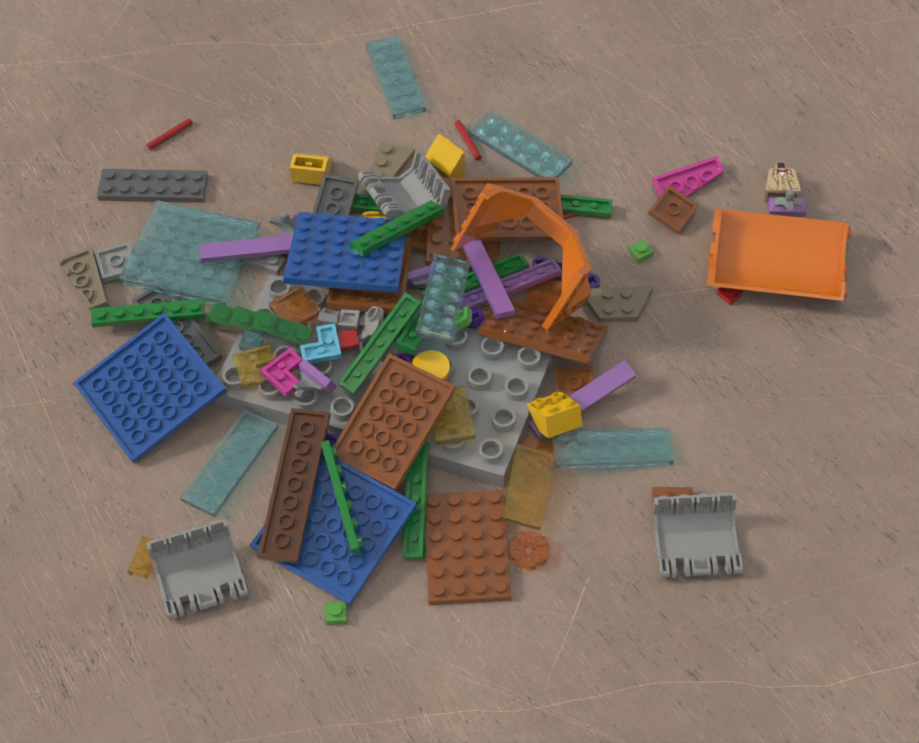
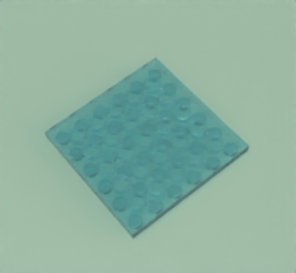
(170, 258)

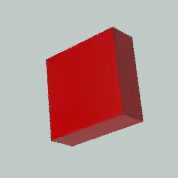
(348, 340)

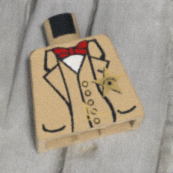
(780, 180)

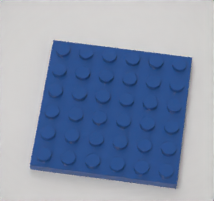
(323, 255)
(149, 387)
(326, 552)

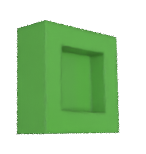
(640, 251)
(465, 318)
(336, 613)

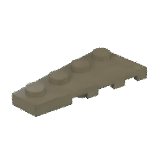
(389, 161)
(85, 275)

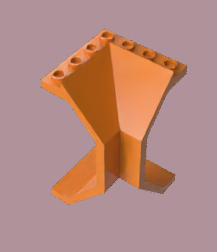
(503, 204)

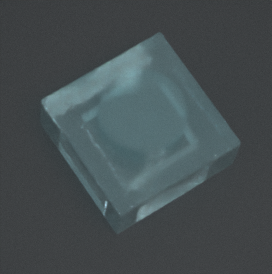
(250, 341)

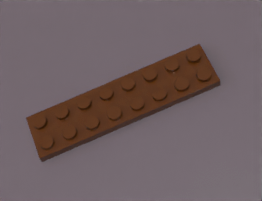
(294, 486)

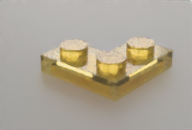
(248, 363)
(141, 563)

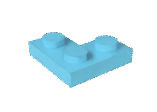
(324, 350)

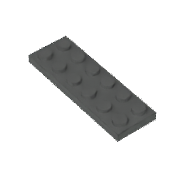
(152, 185)
(188, 328)

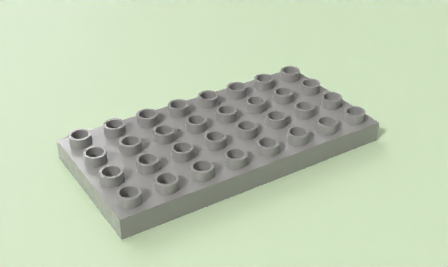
(495, 374)

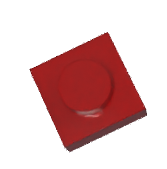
(729, 295)

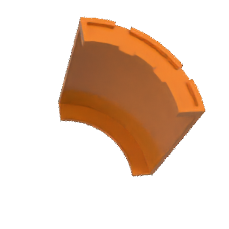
(778, 254)

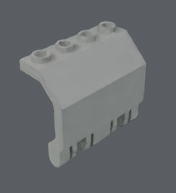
(409, 190)
(696, 533)
(196, 566)

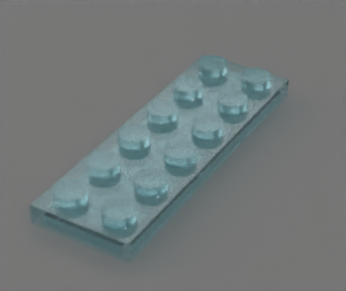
(396, 77)
(519, 146)
(442, 299)
(613, 448)
(229, 463)

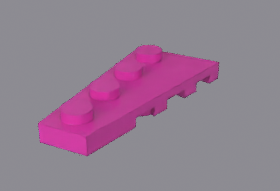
(689, 178)

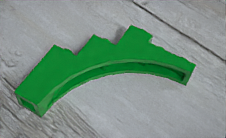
(259, 322)

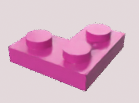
(279, 372)

